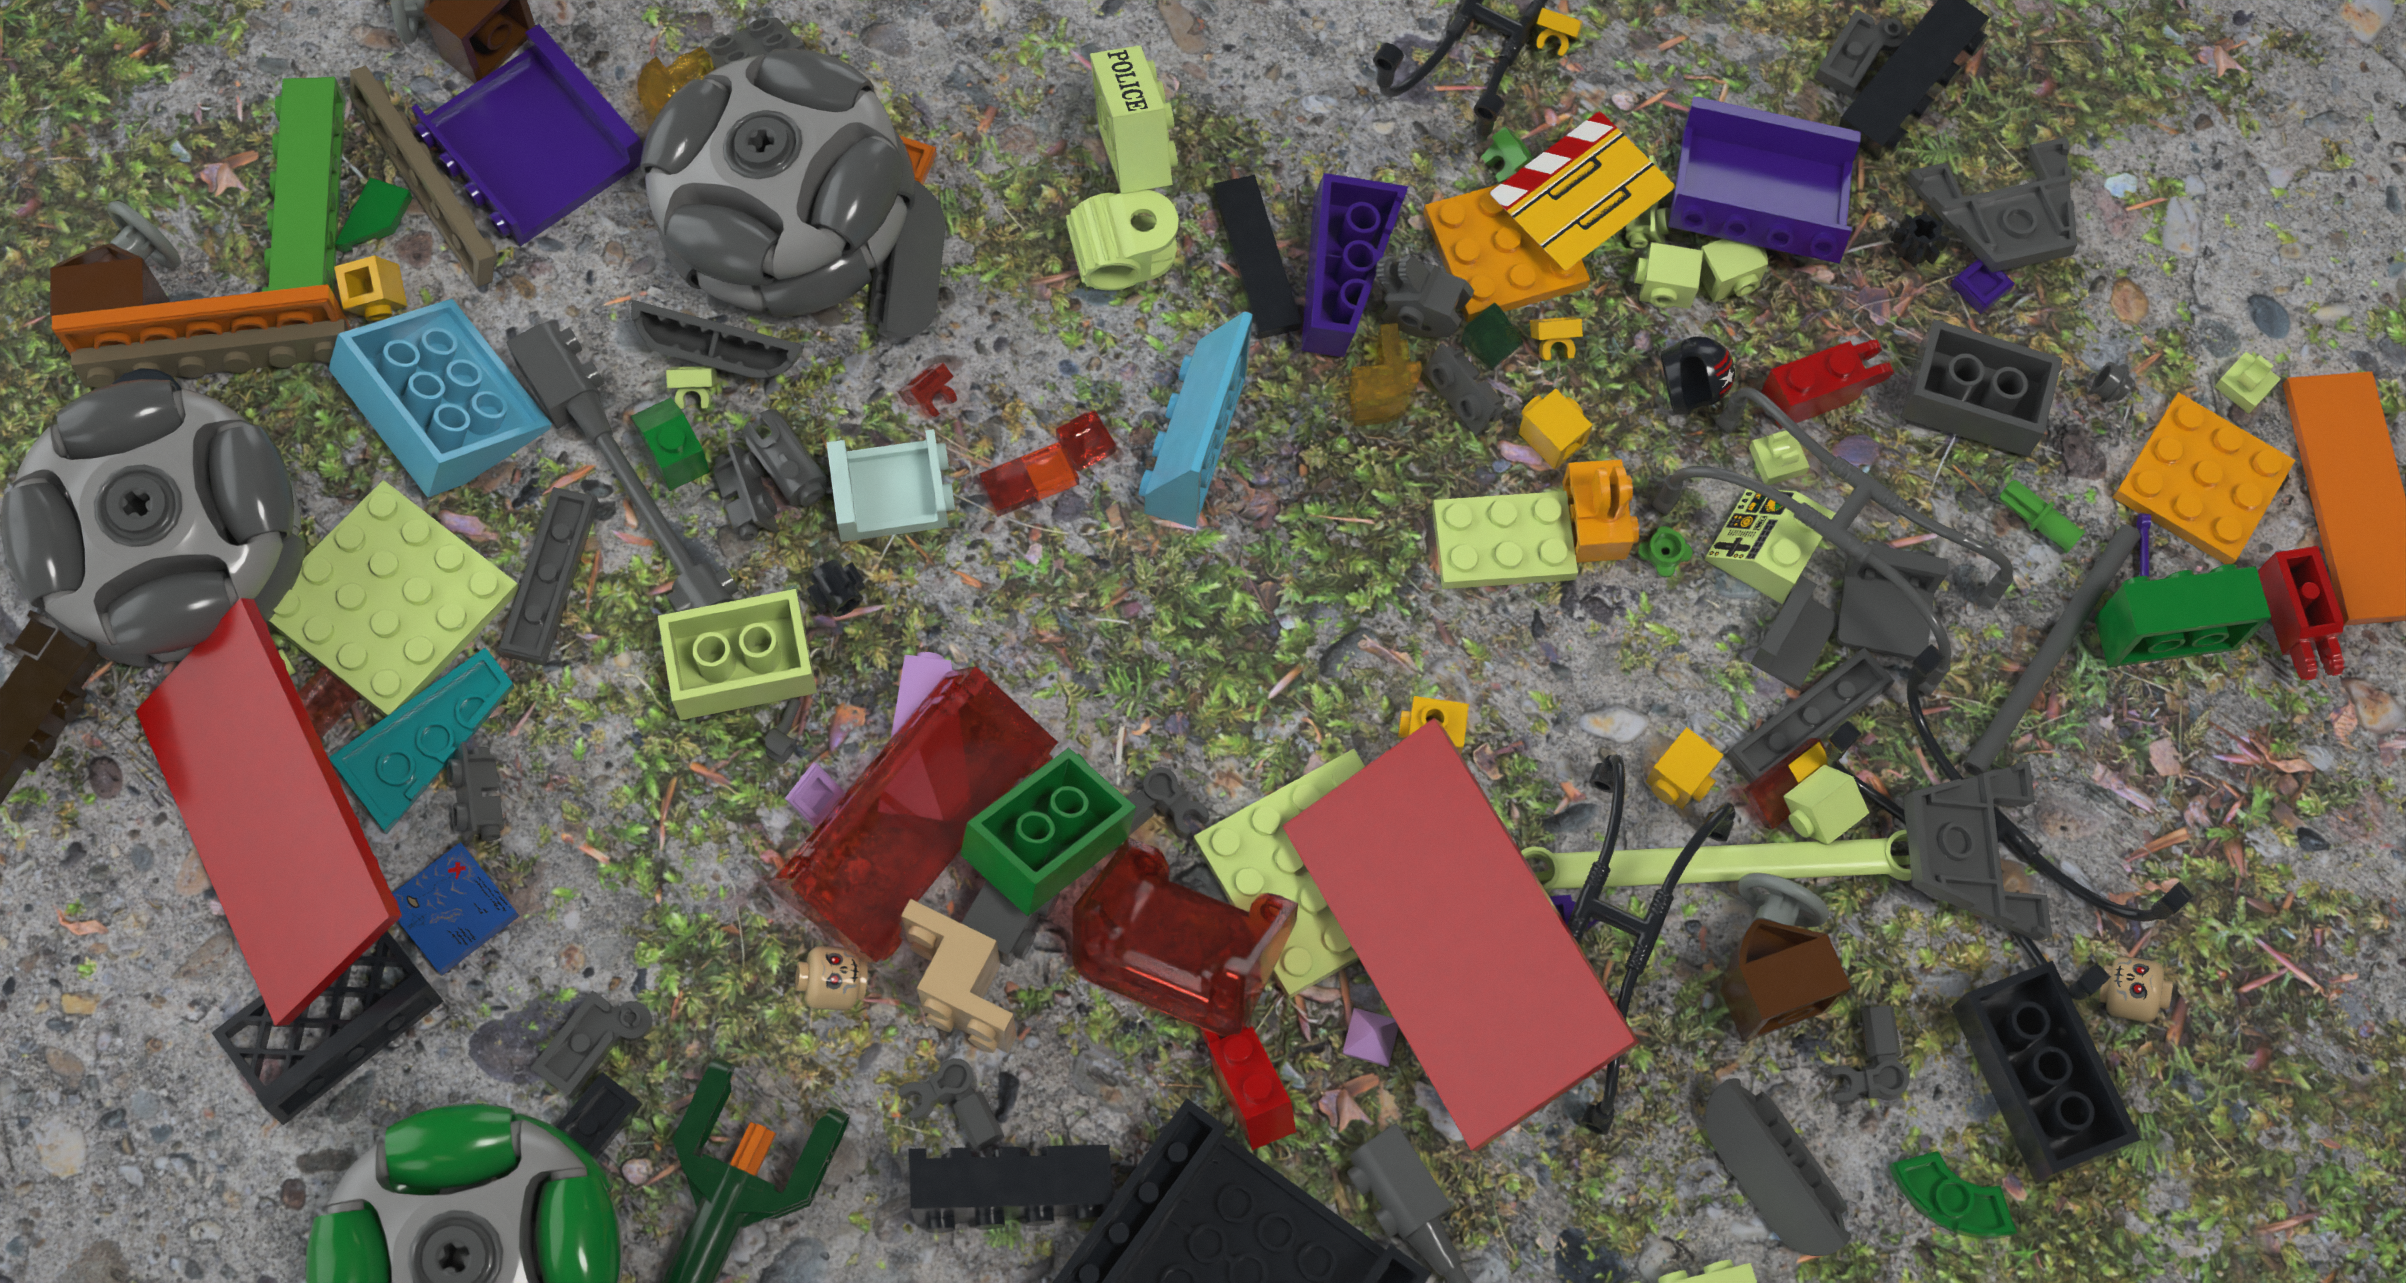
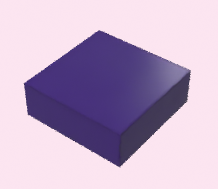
(1981, 286)

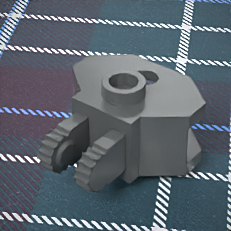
(1421, 295)

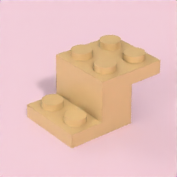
(958, 978)

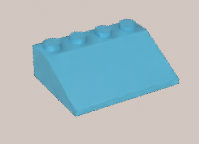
(436, 394)
(1198, 424)

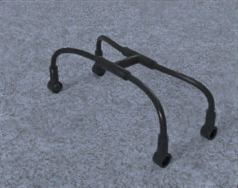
(1489, 104)
(1718, 824)
(2006, 829)

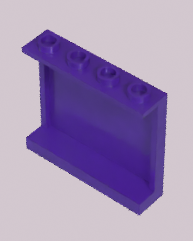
(531, 140)
(1764, 179)

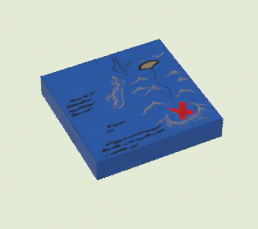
(452, 908)

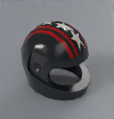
(1697, 373)

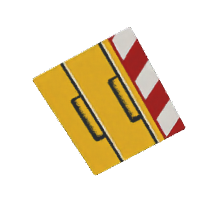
(1582, 190)

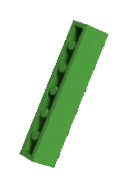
(306, 184)

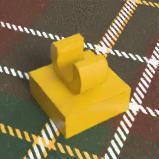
(1559, 26)
(1556, 330)

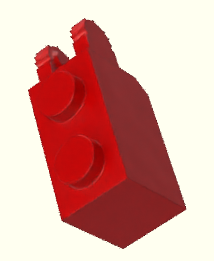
(1825, 380)
(2304, 610)
(1251, 1086)

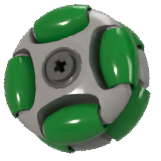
(476, 1225)

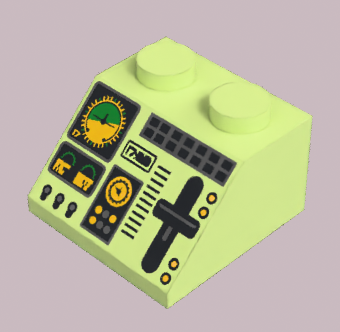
(1766, 544)

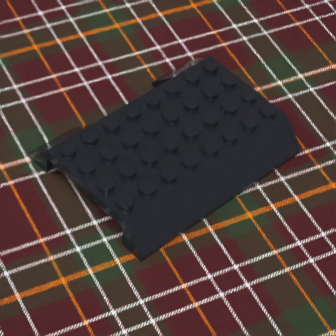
(1221, 1215)

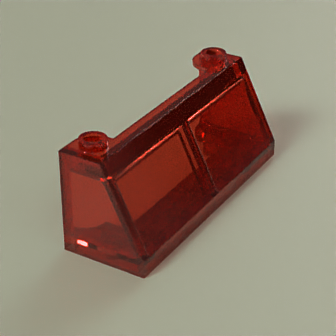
(911, 812)

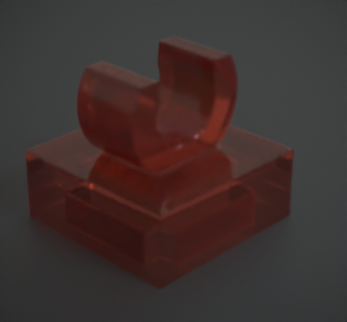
(926, 385)
(1086, 440)

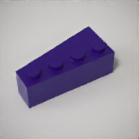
(1346, 240)

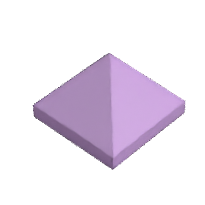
(814, 794)
(1370, 1037)

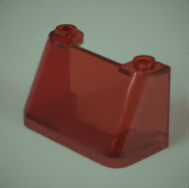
(1175, 943)

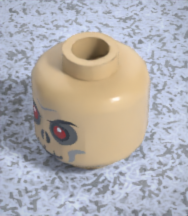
(832, 978)
(2135, 989)

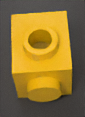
(371, 287)
(1554, 427)
(1450, 714)
(1685, 770)

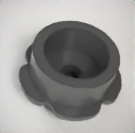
(2112, 382)

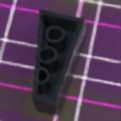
(1916, 75)
(1009, 1186)

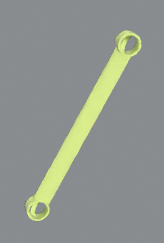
(1728, 862)

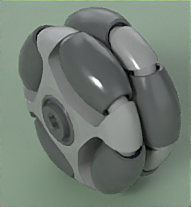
(778, 182)
(130, 537)

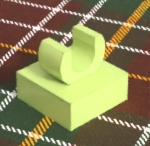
(691, 379)
(2248, 381)
(1778, 457)

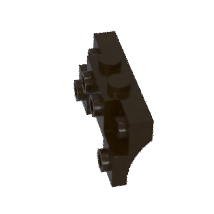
(40, 696)

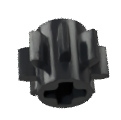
(1919, 239)
(836, 588)

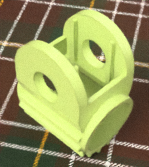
(1120, 248)

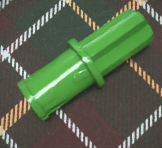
(2041, 515)

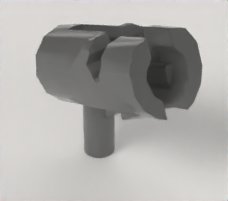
(786, 460)

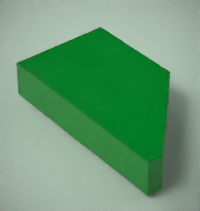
(374, 214)

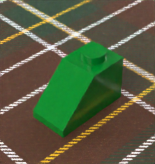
(671, 443)

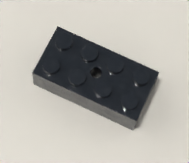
(2033, 1028)

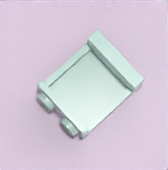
(889, 488)

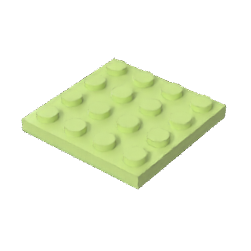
(390, 599)
(1255, 856)

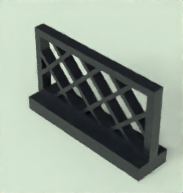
(341, 1050)

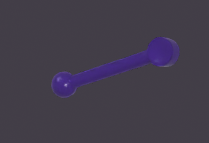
(2143, 527)

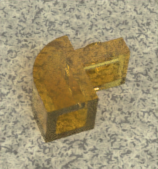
(660, 83)
(1387, 389)

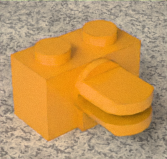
(1600, 510)

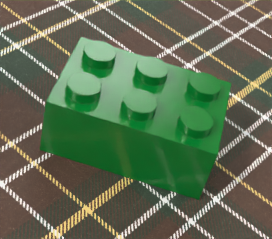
(2182, 615)
(1047, 831)

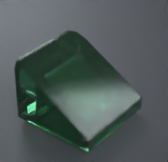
(1491, 336)

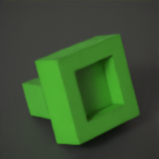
(1511, 149)

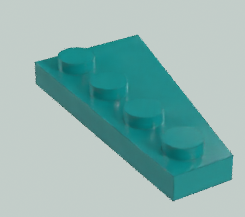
(413, 744)

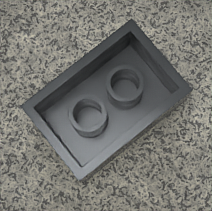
(1981, 388)

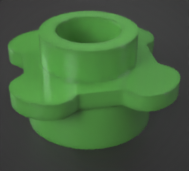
(1665, 539)

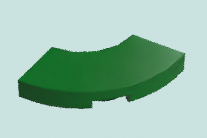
(1950, 1200)

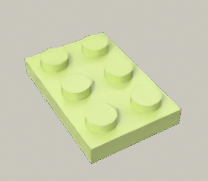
(1504, 540)

